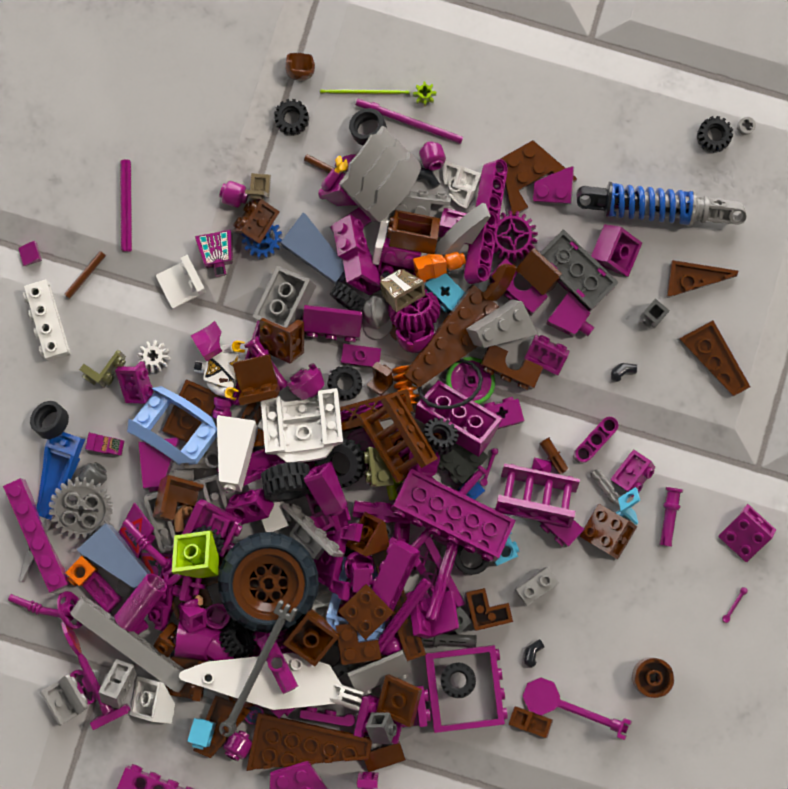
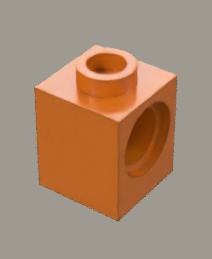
(89, 568)

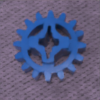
(272, 244)

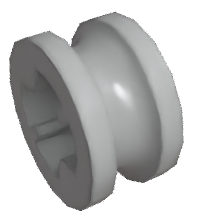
(742, 130)

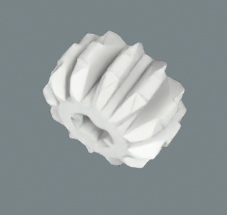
(160, 352)

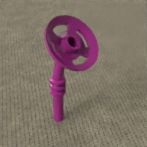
(146, 545)
(62, 612)

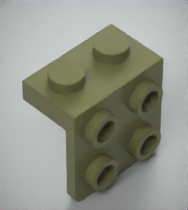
(107, 375)

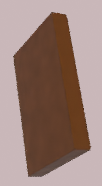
(182, 424)

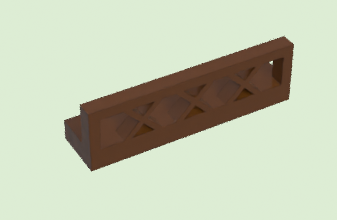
(355, 423)

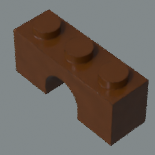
(525, 376)

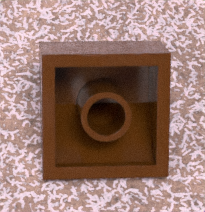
(310, 637)

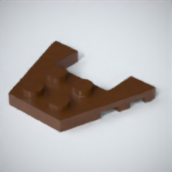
(524, 168)

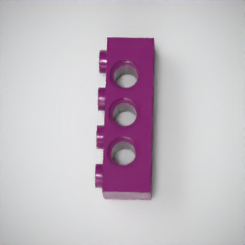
(133, 772)

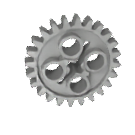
(83, 491)

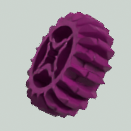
(511, 220)
(417, 314)

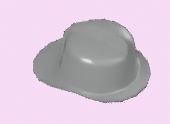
(376, 317)

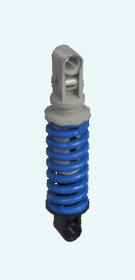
(678, 205)

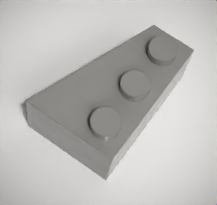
(502, 325)

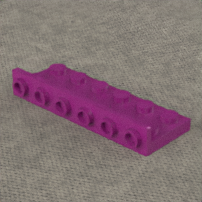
(453, 516)

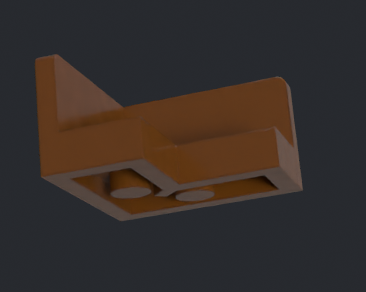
(173, 492)

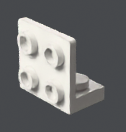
(181, 283)

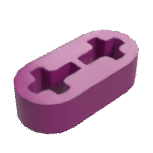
(86, 685)

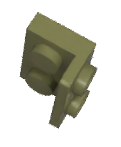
(378, 473)

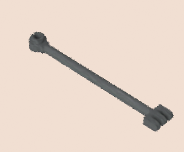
(283, 616)

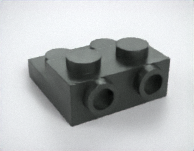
(461, 463)

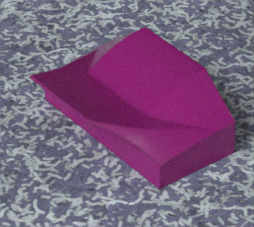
(208, 341)

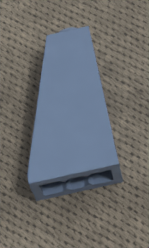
(313, 249)
(114, 555)

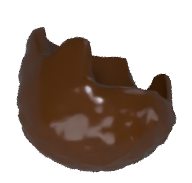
(300, 66)

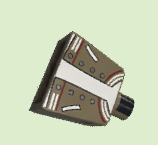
(401, 288)

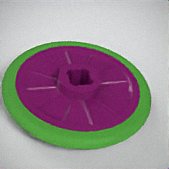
(458, 377)

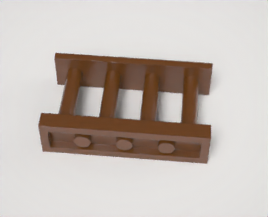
(409, 431)

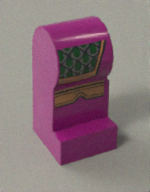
(104, 444)

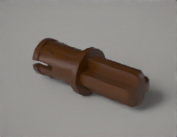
(554, 456)

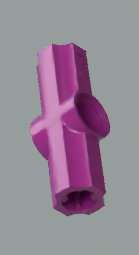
(378, 509)
(282, 675)

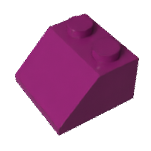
(616, 249)

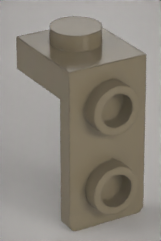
(259, 186)

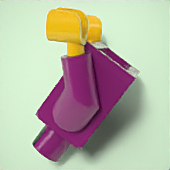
(330, 186)

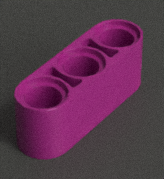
(602, 433)

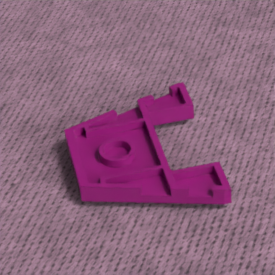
(330, 567)
(296, 777)

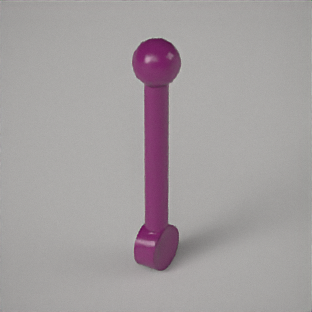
(484, 482)
(726, 618)

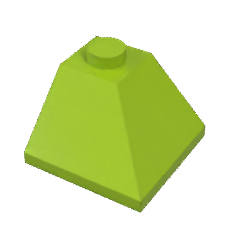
(195, 555)

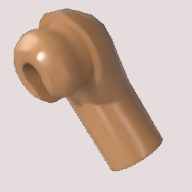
(180, 515)

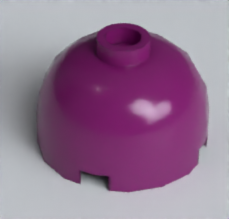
(414, 341)

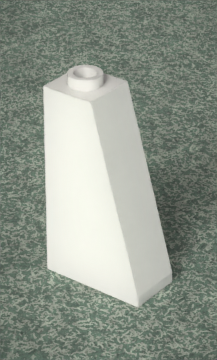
(235, 449)

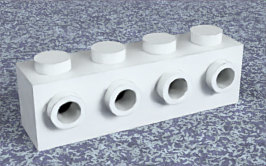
(47, 320)

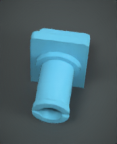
(625, 508)

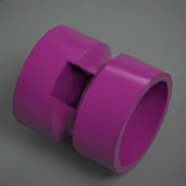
(217, 616)

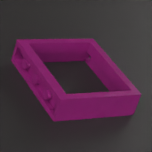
(499, 692)

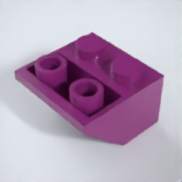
(394, 259)

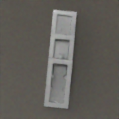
(463, 231)

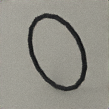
(461, 403)

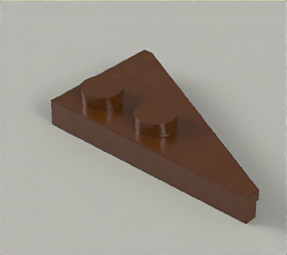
(691, 276)

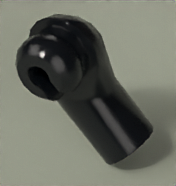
(429, 176)
(621, 369)
(530, 653)

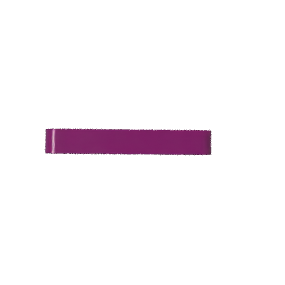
(482, 249)

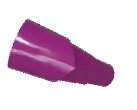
(200, 644)

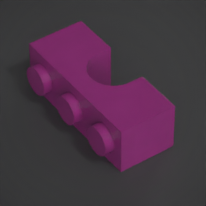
(531, 298)

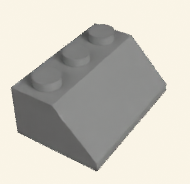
(285, 298)
(374, 673)

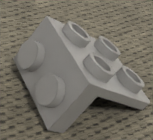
(64, 699)

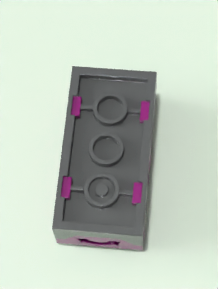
(579, 271)

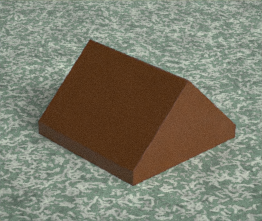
(539, 272)
(373, 536)

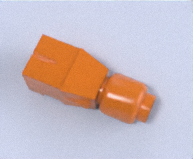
(435, 265)

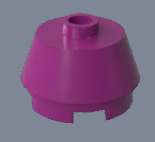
(306, 382)

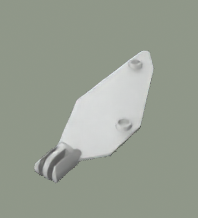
(316, 684)

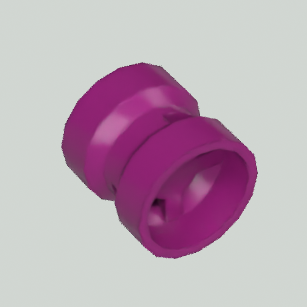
(222, 407)

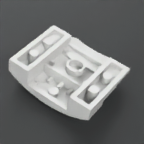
(302, 428)

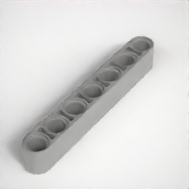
(128, 643)

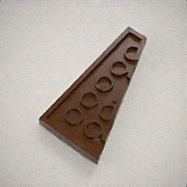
(451, 339)
(291, 742)

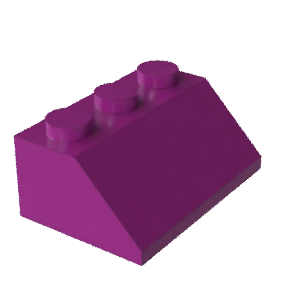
(332, 323)

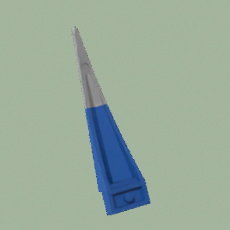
(58, 466)

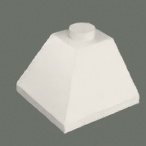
(152, 701)

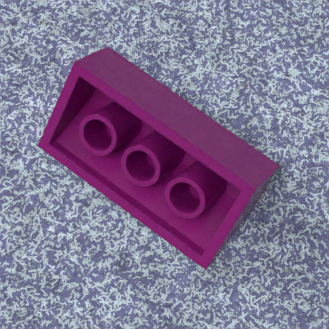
(474, 423)

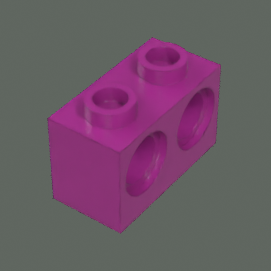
(250, 506)

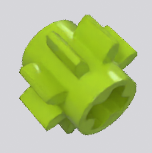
(419, 94)

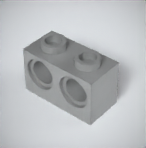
(536, 586)
(117, 683)

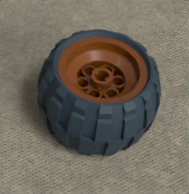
(267, 551)

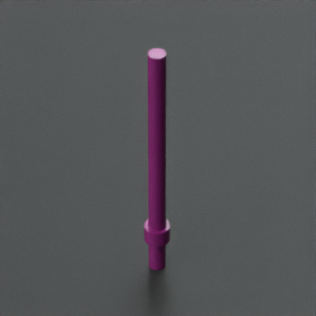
(410, 121)

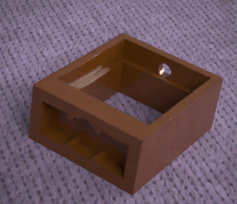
(413, 223)

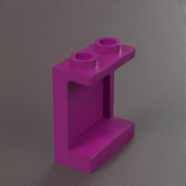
(201, 516)

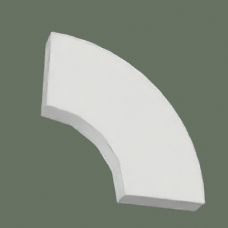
(381, 239)

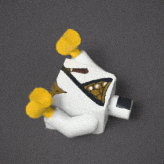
(219, 370)

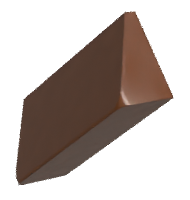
(385, 757)

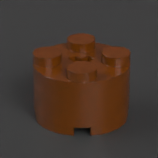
(664, 677)

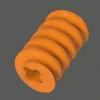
(404, 383)

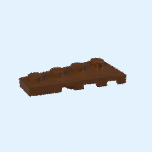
(716, 356)

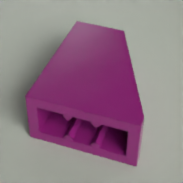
(362, 272)
(154, 464)
(326, 489)

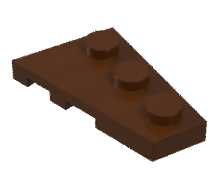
(218, 713)

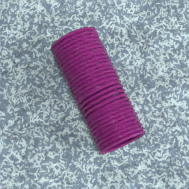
(140, 601)

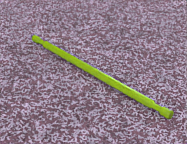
(366, 91)

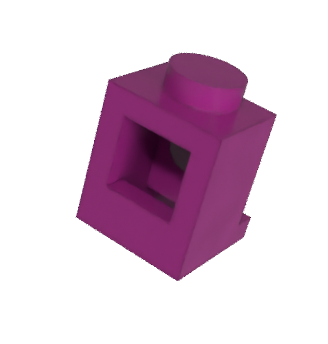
(360, 575)

